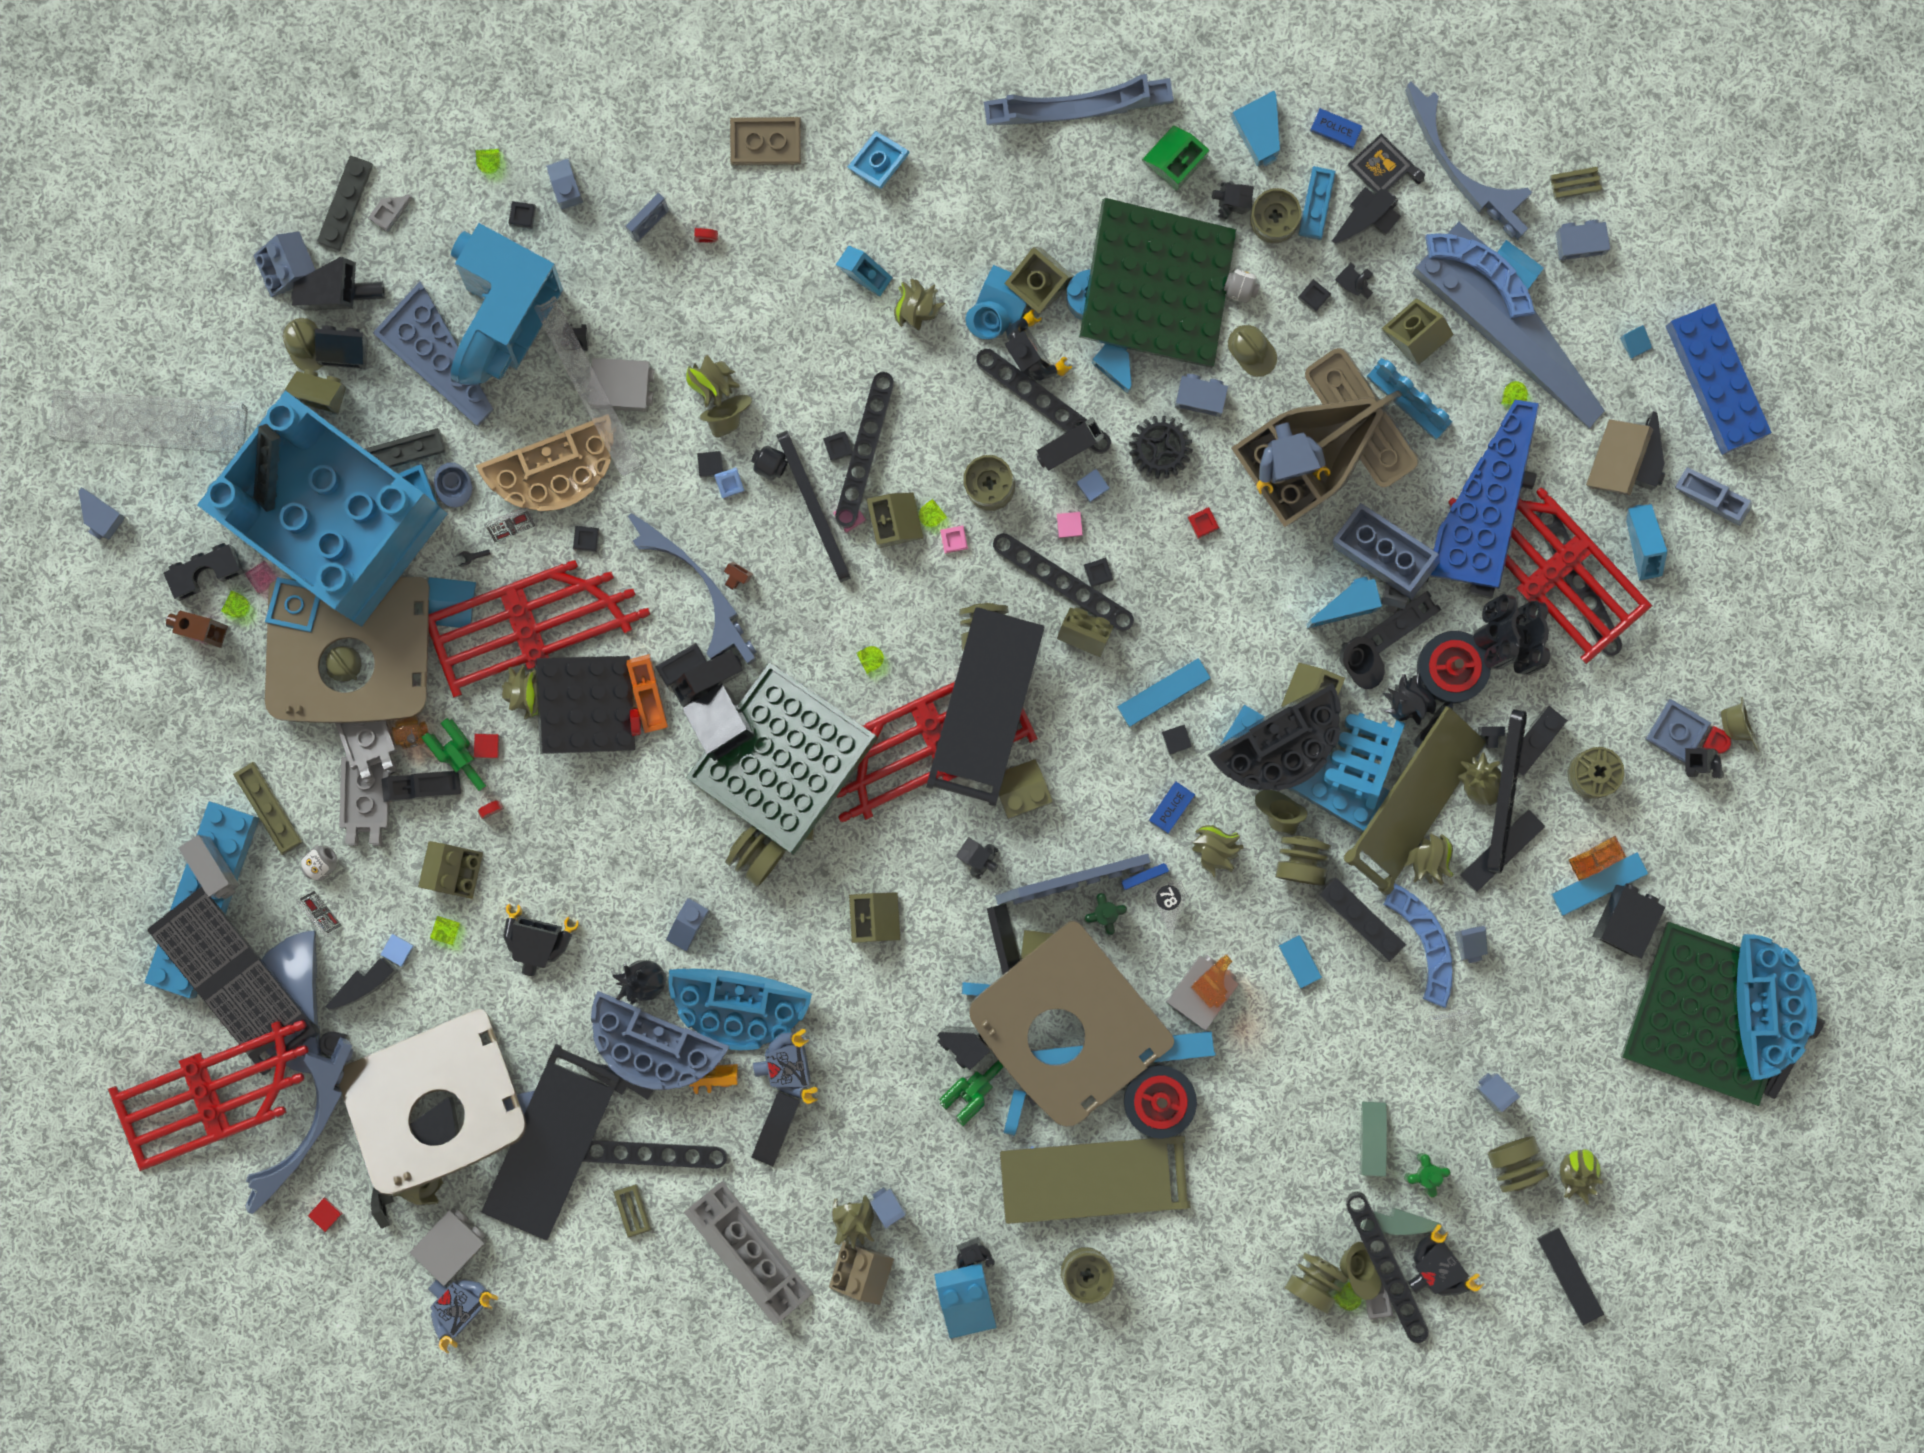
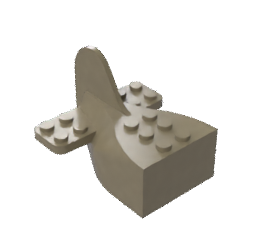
(1347, 426)

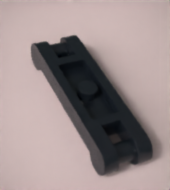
(1403, 622)

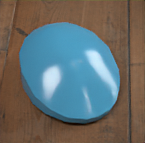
(987, 320)

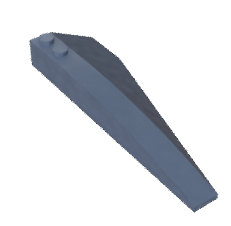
(1521, 339)

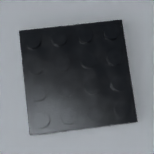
(584, 704)

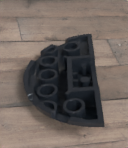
(1283, 745)

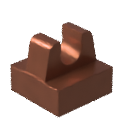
(737, 575)

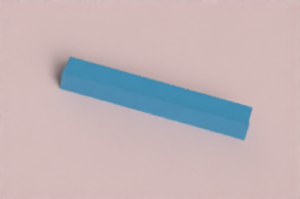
(1184, 1047)

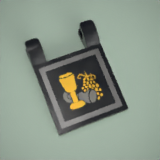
(1383, 166)

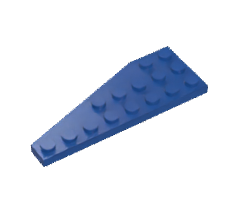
(1481, 521)

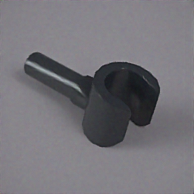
(472, 556)

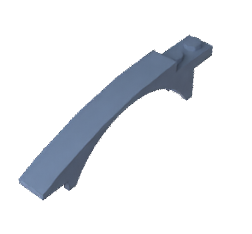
(1114, 100)
(1499, 202)
(725, 633)
(326, 1075)

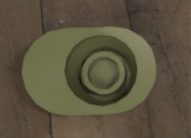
(300, 343)
(1252, 350)
(726, 417)
(343, 663)
(1737, 725)
(1282, 812)
(1360, 1271)

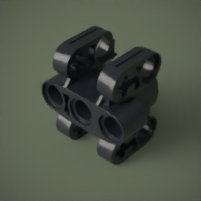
(1513, 637)

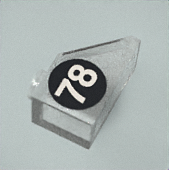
(1169, 903)

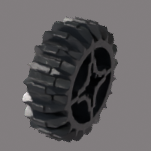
(1170, 451)

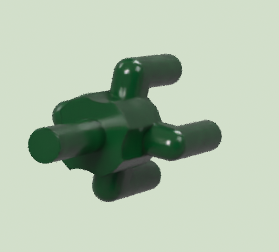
(1105, 914)

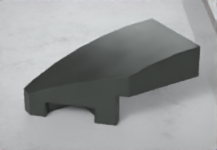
(379, 1209)

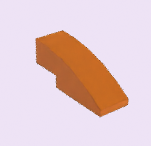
(647, 693)

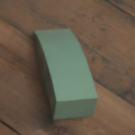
(1373, 1139)
(1401, 1223)

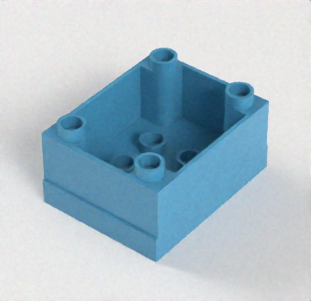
(339, 512)

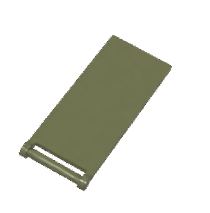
(1416, 799)
(1091, 1180)

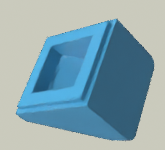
(1636, 341)

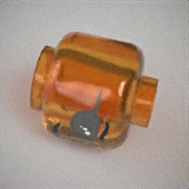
(409, 732)

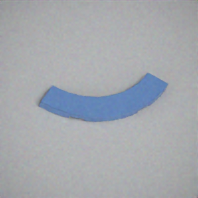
(1489, 264)
(1433, 941)

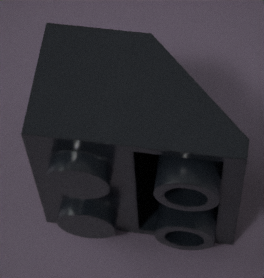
(341, 347)
(965, 1044)

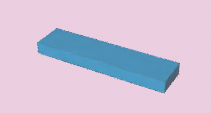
(1163, 692)
(1599, 884)

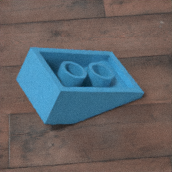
(1356, 600)
(965, 1301)

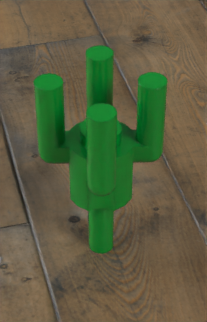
(454, 752)
(972, 1092)
(1428, 1175)

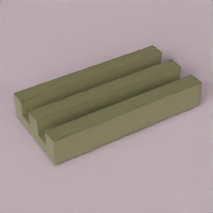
(1555, 186)
(626, 1191)

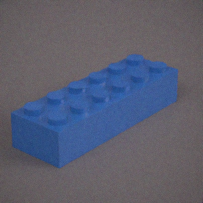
(1718, 379)

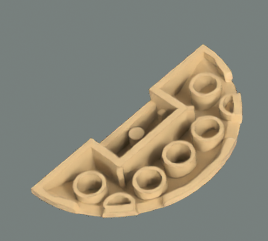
(550, 471)

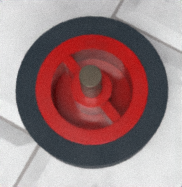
(1453, 667)
(1160, 1102)

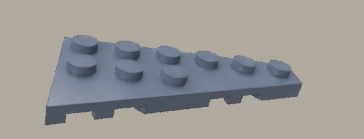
(424, 342)
(1071, 881)

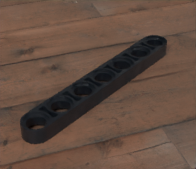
(1036, 391)
(864, 438)
(813, 506)
(1558, 527)
(1055, 572)
(1507, 791)
(656, 1157)
(1378, 1259)

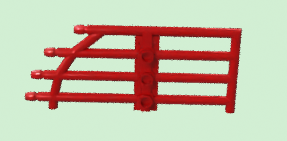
(1560, 565)
(525, 629)
(930, 726)
(203, 1092)

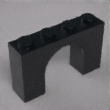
(1343, 902)

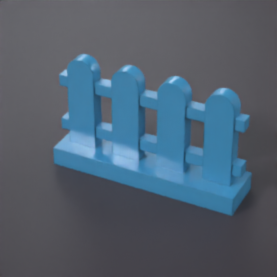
(1412, 402)
(1365, 767)

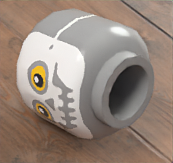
(1241, 286)
(319, 863)

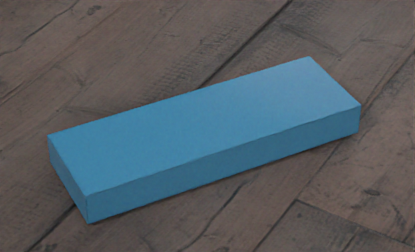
(1317, 203)

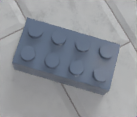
(1386, 551)

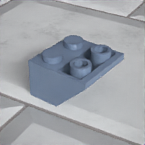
(283, 262)

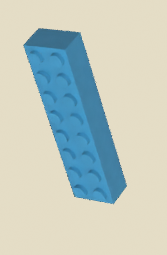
(1338, 803)
(232, 835)

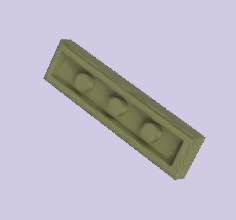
(268, 808)

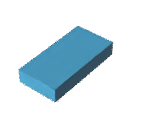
(1300, 961)

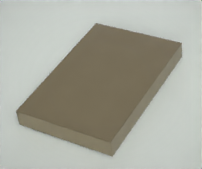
(765, 141)
(1619, 457)

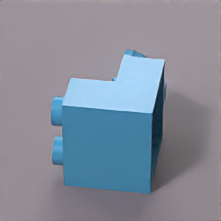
(511, 284)

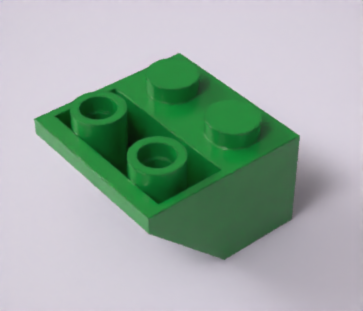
(1176, 156)

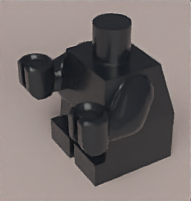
(1233, 198)
(1354, 281)
(1702, 761)
(978, 857)
(972, 1252)

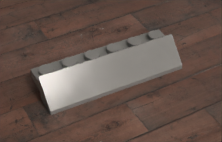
(748, 1253)

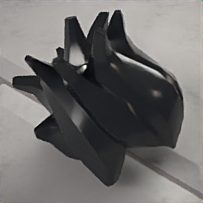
(1410, 700)
(641, 981)

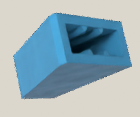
(1259, 128)
(1646, 542)

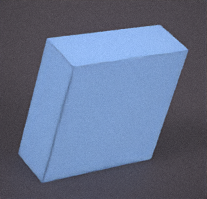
(729, 482)
(1093, 485)
(397, 950)

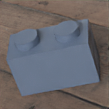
(1582, 240)
(1201, 395)

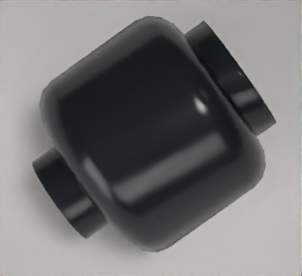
(769, 462)

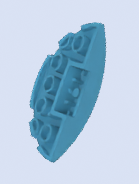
(736, 1006)
(1773, 1006)

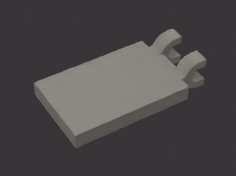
(368, 745)
(362, 804)

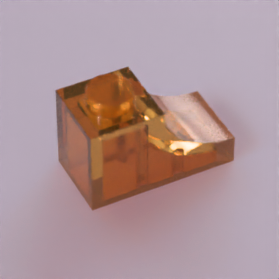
(1597, 858)
(1210, 985)

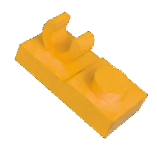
(721, 1076)

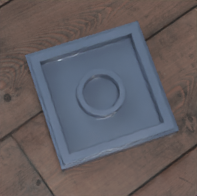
(647, 217)
(1677, 729)

